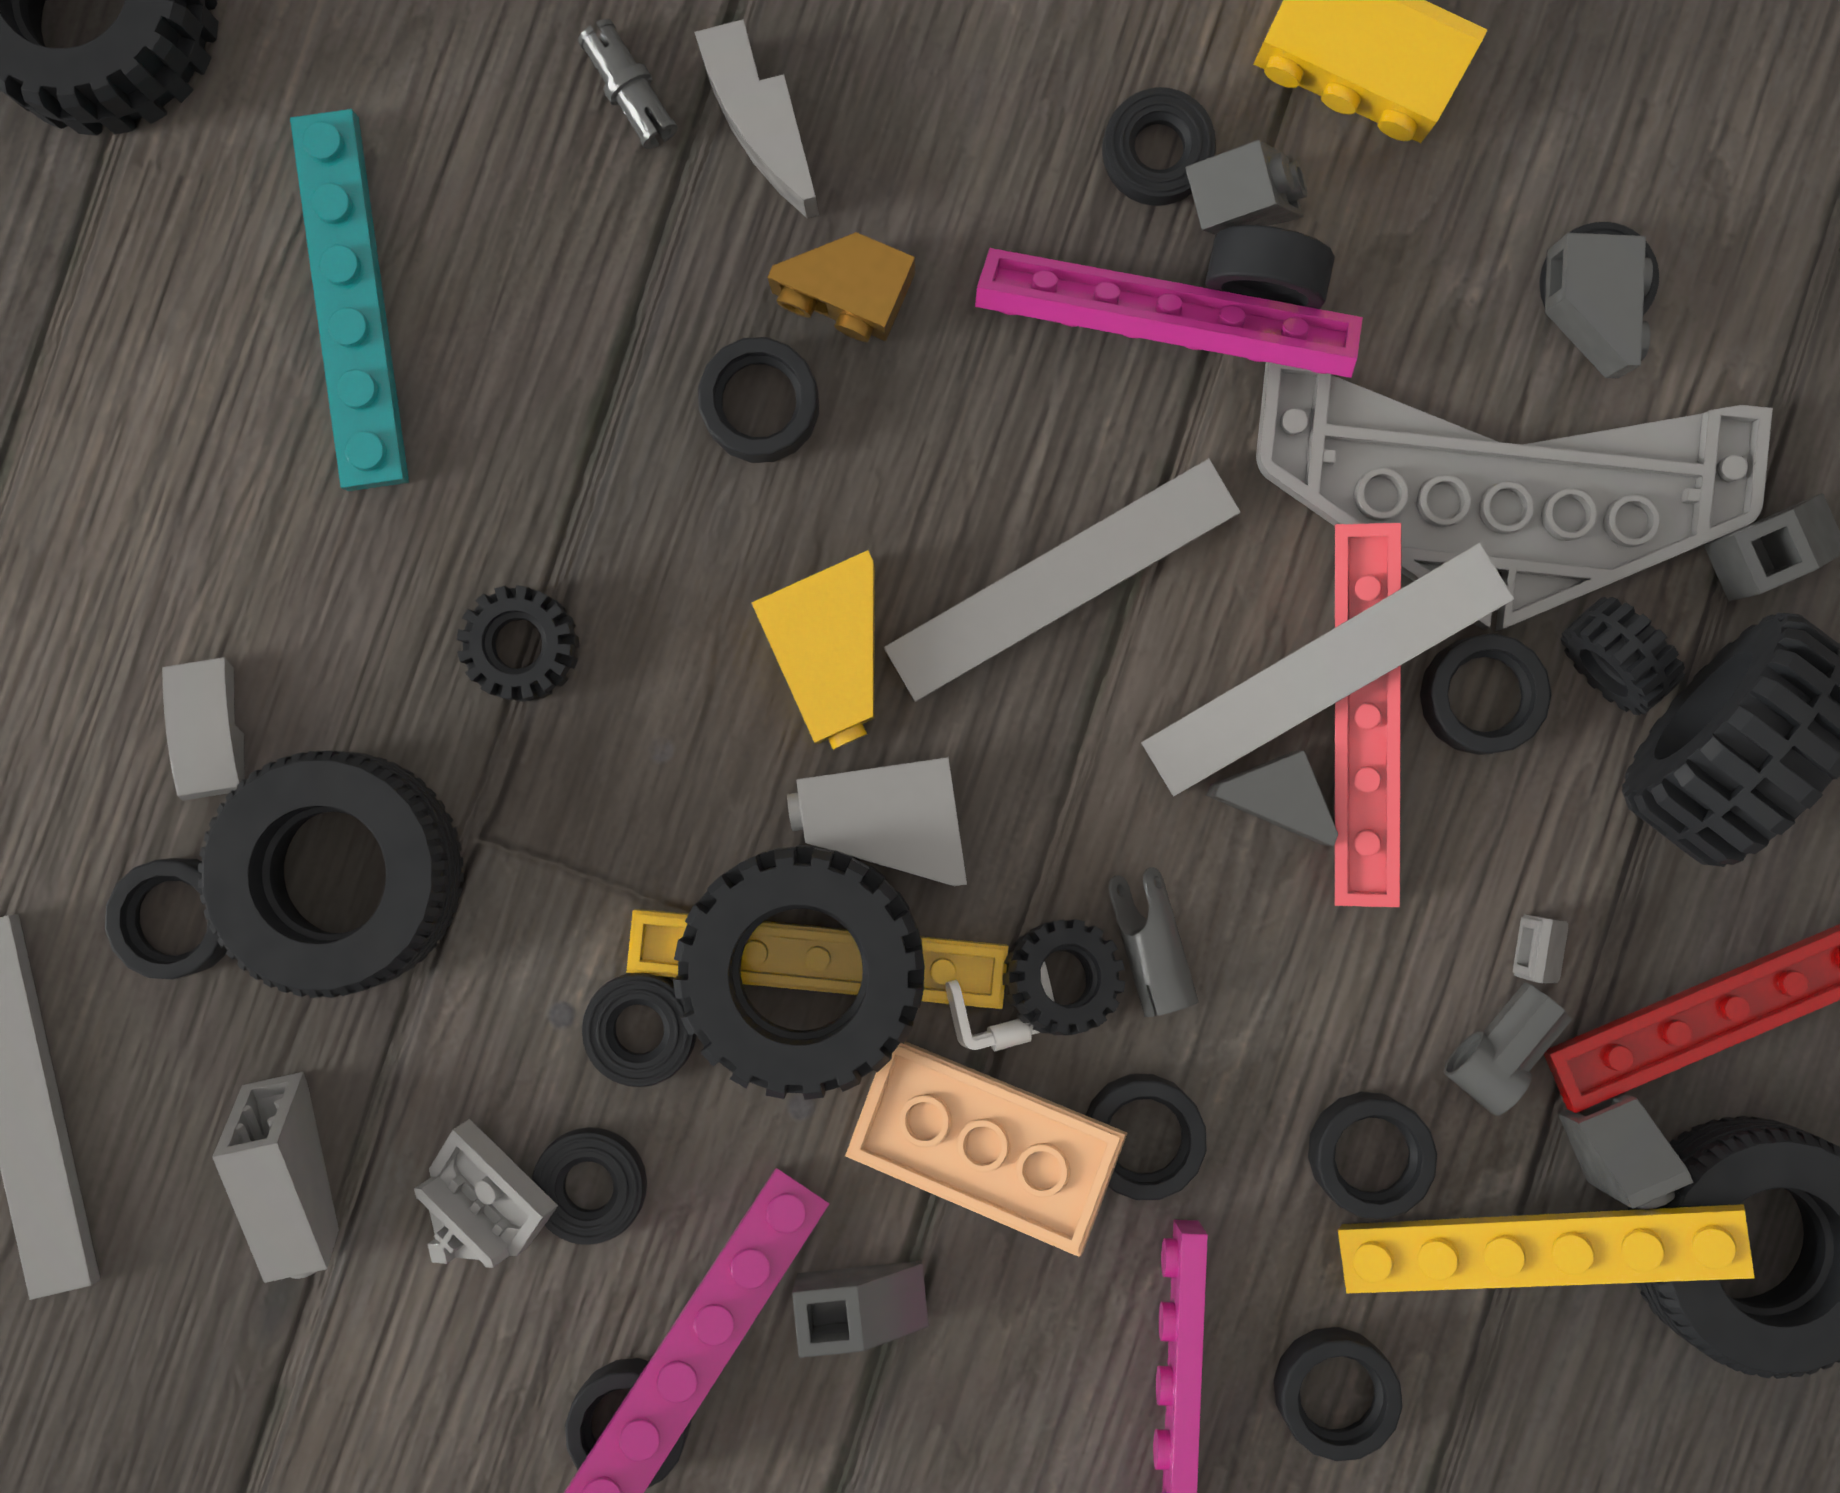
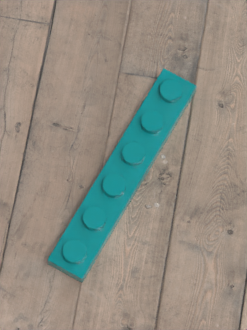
(349, 300)

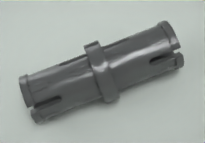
(627, 83)

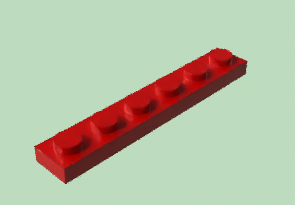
(1698, 1022)

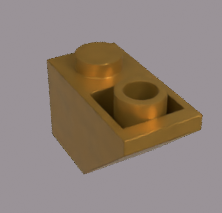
(848, 281)

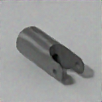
(1153, 947)

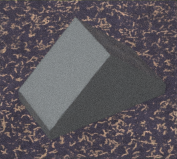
(1281, 794)

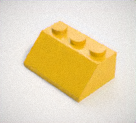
(1373, 58)

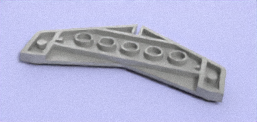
(1547, 512)

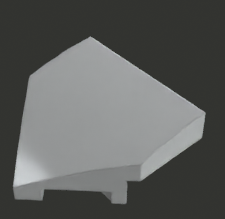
(480, 1201)

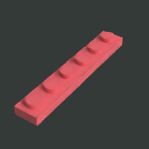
(1368, 730)

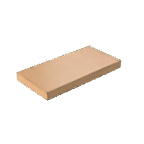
(987, 1146)

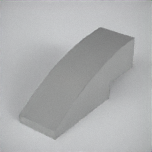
(758, 113)

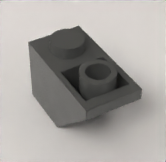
(1247, 188)
(1598, 297)
(1775, 549)
(1625, 1152)
(858, 1307)

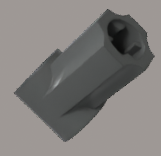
(1498, 1061)

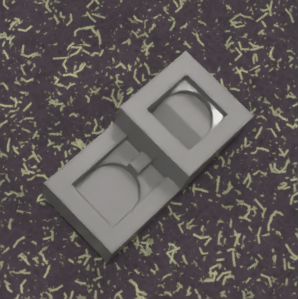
(201, 728)

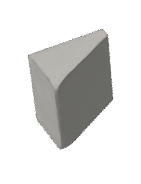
(1540, 949)

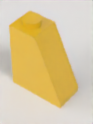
(827, 646)

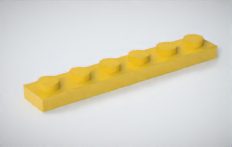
(1547, 1250)

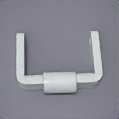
(997, 1036)

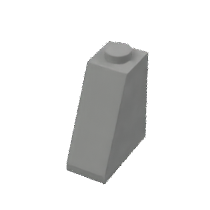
(885, 816)
(278, 1178)

